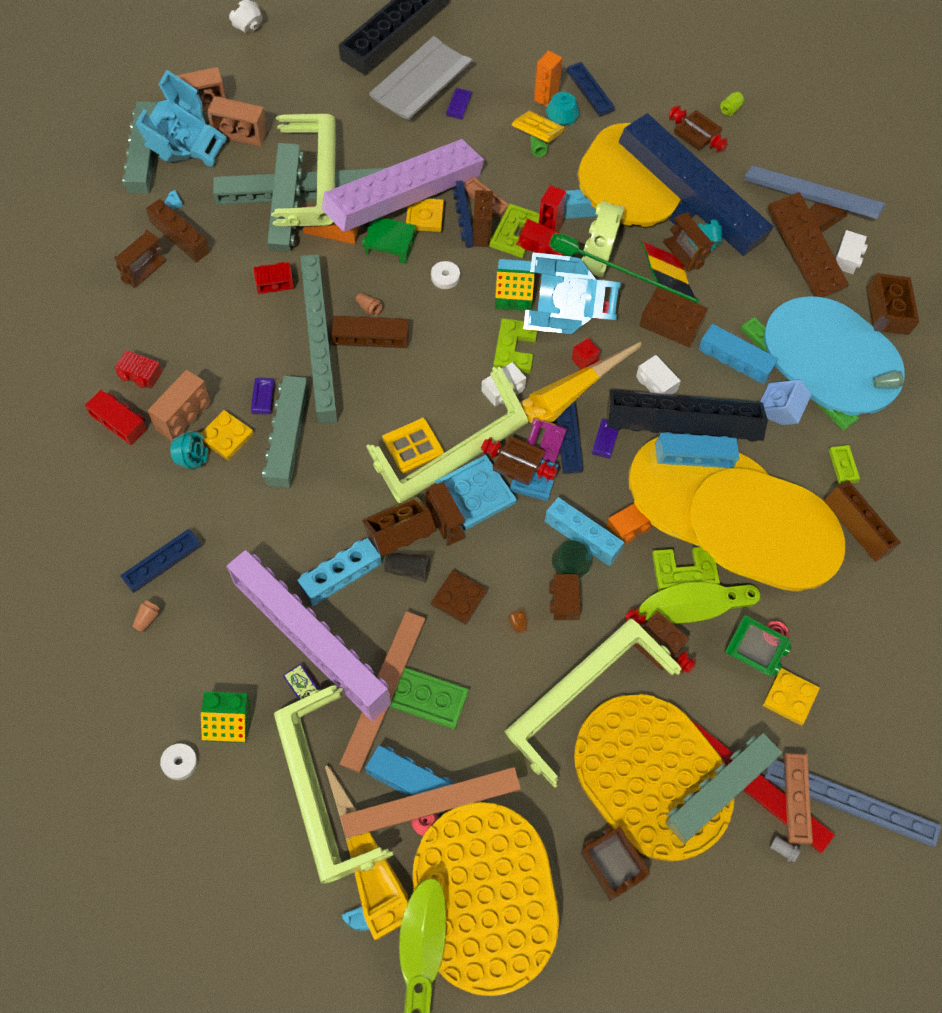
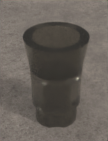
(408, 565)

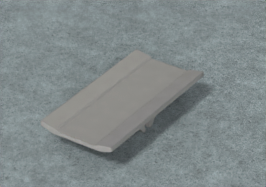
(420, 78)

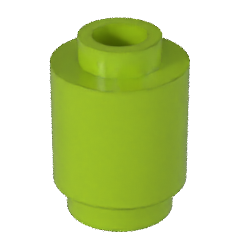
(732, 103)

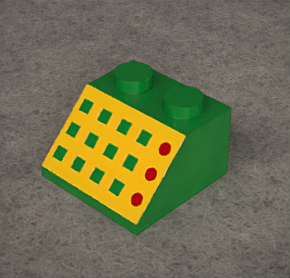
(514, 289)
(225, 717)

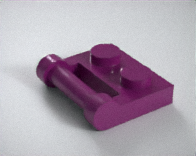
(551, 440)

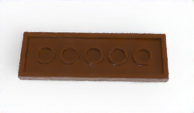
(808, 245)

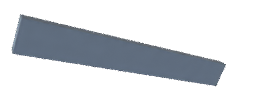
(815, 192)
(863, 806)

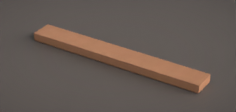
(391, 673)
(430, 802)

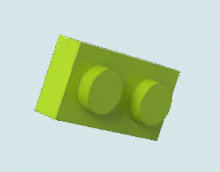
(844, 464)

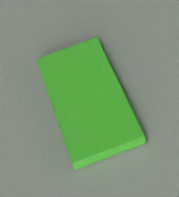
(429, 698)

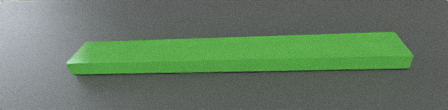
(755, 332)

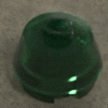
(572, 558)

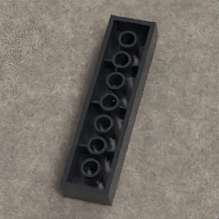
(386, 32)
(686, 415)

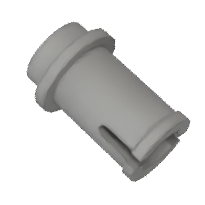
(785, 849)

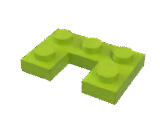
(504, 236)
(505, 353)
(668, 575)

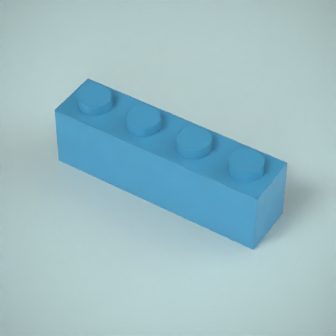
(738, 354)
(696, 450)
(403, 773)

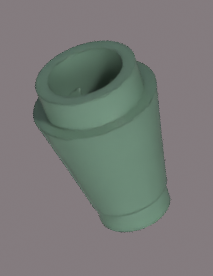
(889, 380)

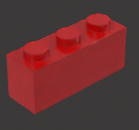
(552, 208)
(536, 238)
(116, 417)

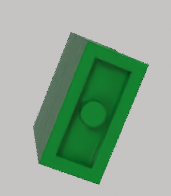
(390, 237)

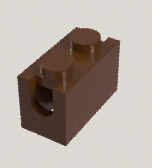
(565, 597)

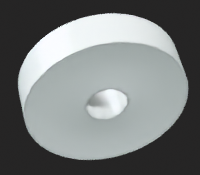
(450, 270)
(176, 752)

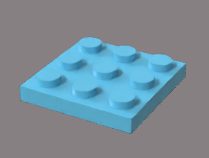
(478, 491)

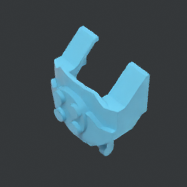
(178, 126)
(568, 295)

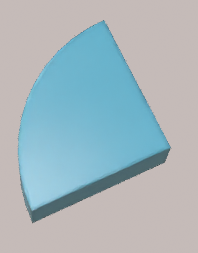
(173, 200)
(355, 919)

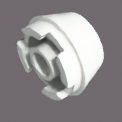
(246, 17)

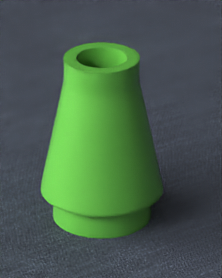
(538, 147)

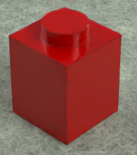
(585, 354)

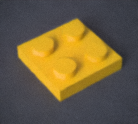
(426, 215)
(226, 435)
(791, 696)

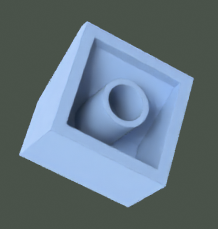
(785, 401)

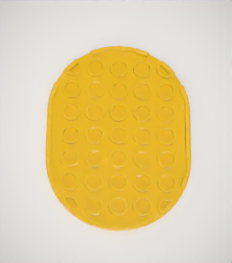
(620, 179)
(667, 490)
(767, 529)
(639, 764)
(495, 897)

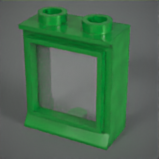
(758, 646)

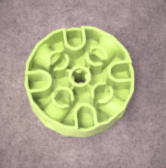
(603, 236)

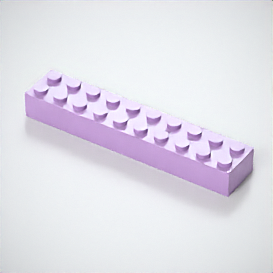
(401, 185)
(310, 635)

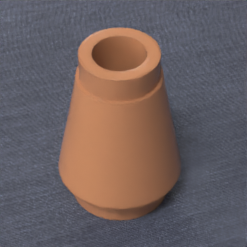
(369, 304)
(145, 615)

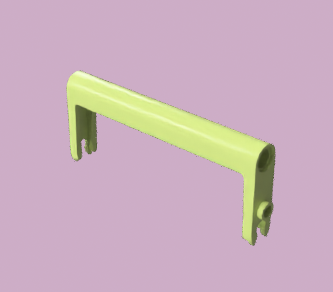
(326, 127)
(459, 454)
(576, 682)
(309, 792)

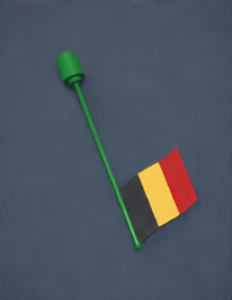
(664, 266)

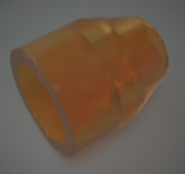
(518, 621)

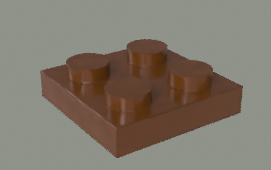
(459, 597)

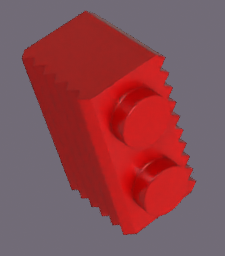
(273, 277)
(138, 369)

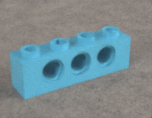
(581, 528)
(334, 582)

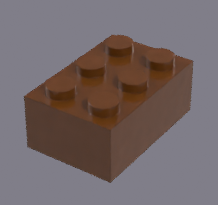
(892, 304)
(673, 317)
(399, 526)

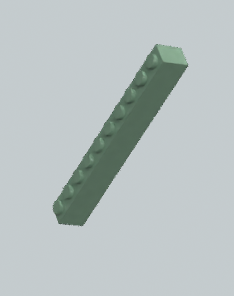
(259, 188)
(318, 340)

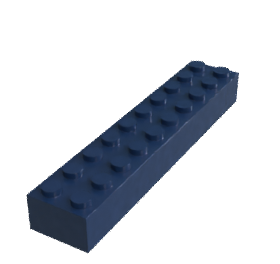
(695, 183)

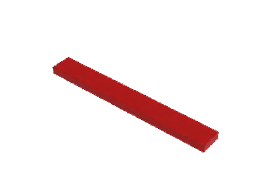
(771, 797)

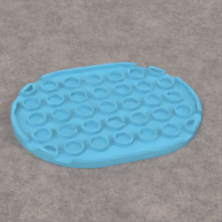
(832, 354)

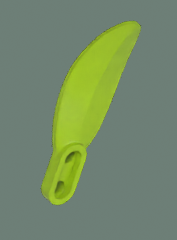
(697, 601)
(422, 943)

